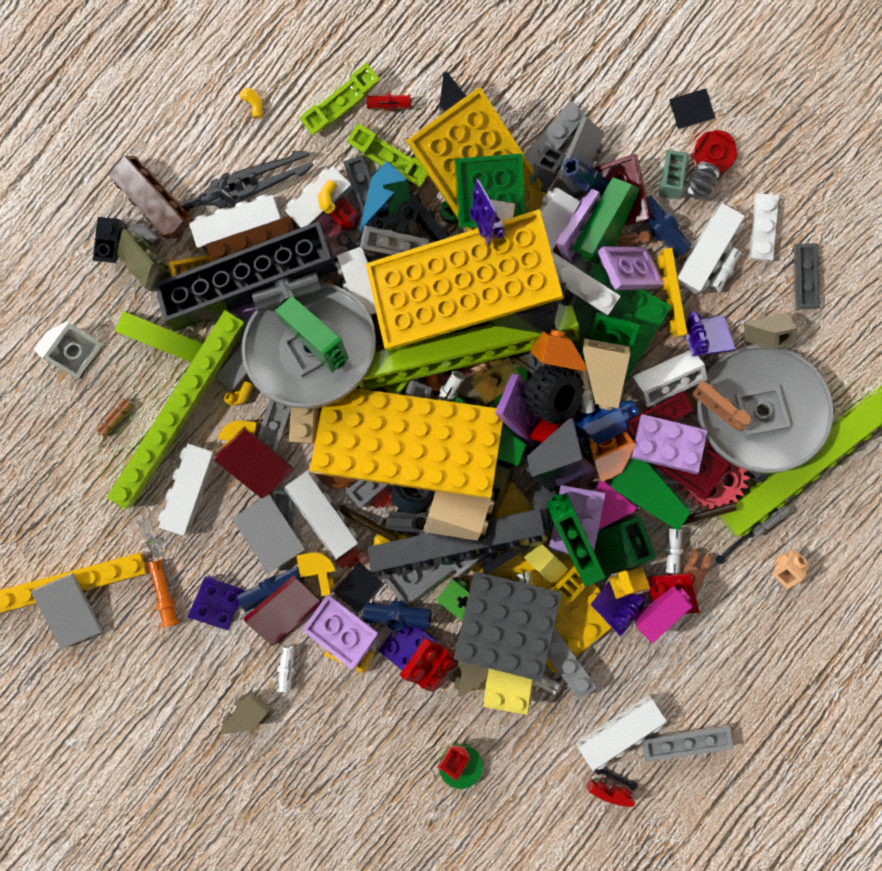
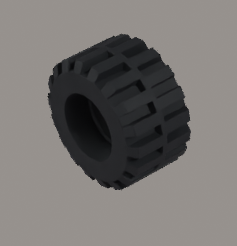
(554, 393)

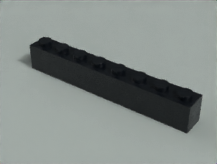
(434, 549)

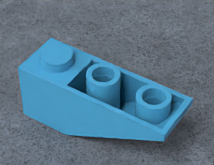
(377, 195)

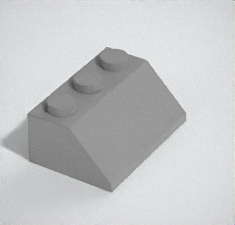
(584, 147)

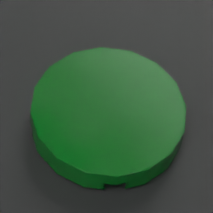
(471, 772)

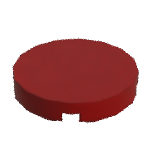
(716, 148)

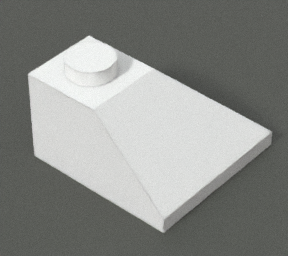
(68, 348)

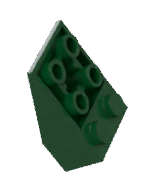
(623, 545)

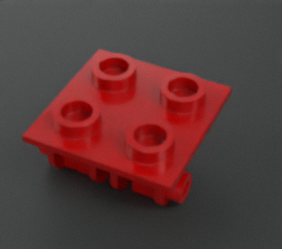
(661, 584)

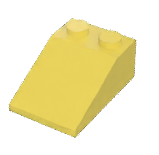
(508, 692)

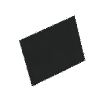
(692, 108)
(357, 587)

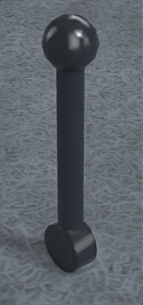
(721, 558)
(631, 784)

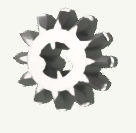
(702, 180)

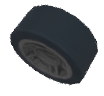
(409, 502)

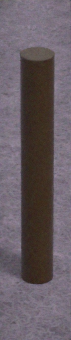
(709, 513)
(368, 523)

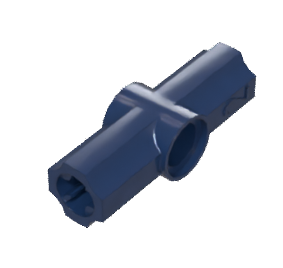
(585, 175)
(665, 229)
(254, 596)
(397, 615)

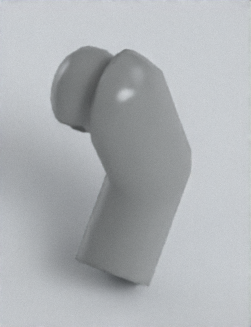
(146, 232)

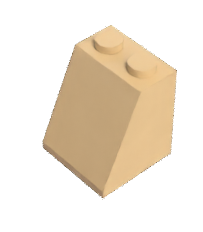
(606, 370)
(304, 424)
(458, 515)

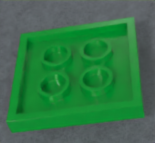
(500, 178)

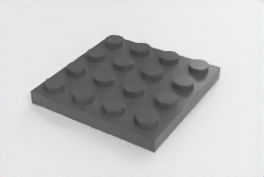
(507, 626)

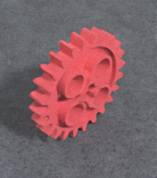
(721, 494)

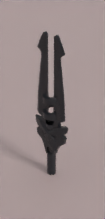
(223, 190)

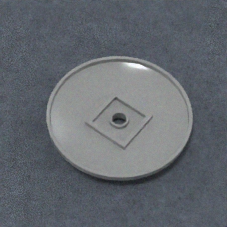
(297, 378)
(796, 406)

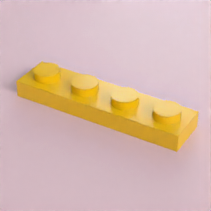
(666, 263)

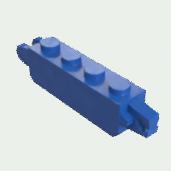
(602, 423)

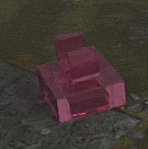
(325, 220)

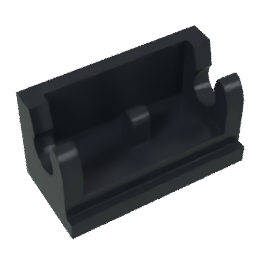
(547, 167)

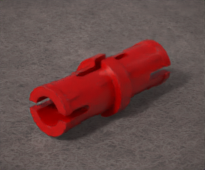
(389, 102)

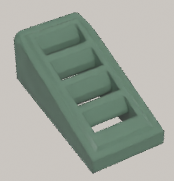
(673, 188)

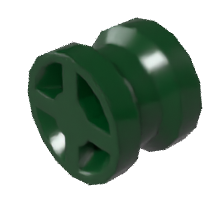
(447, 216)

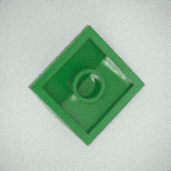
(613, 330)

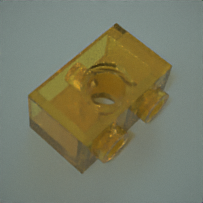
(482, 386)

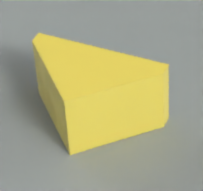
(545, 563)

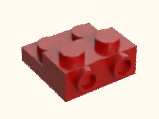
(429, 665)

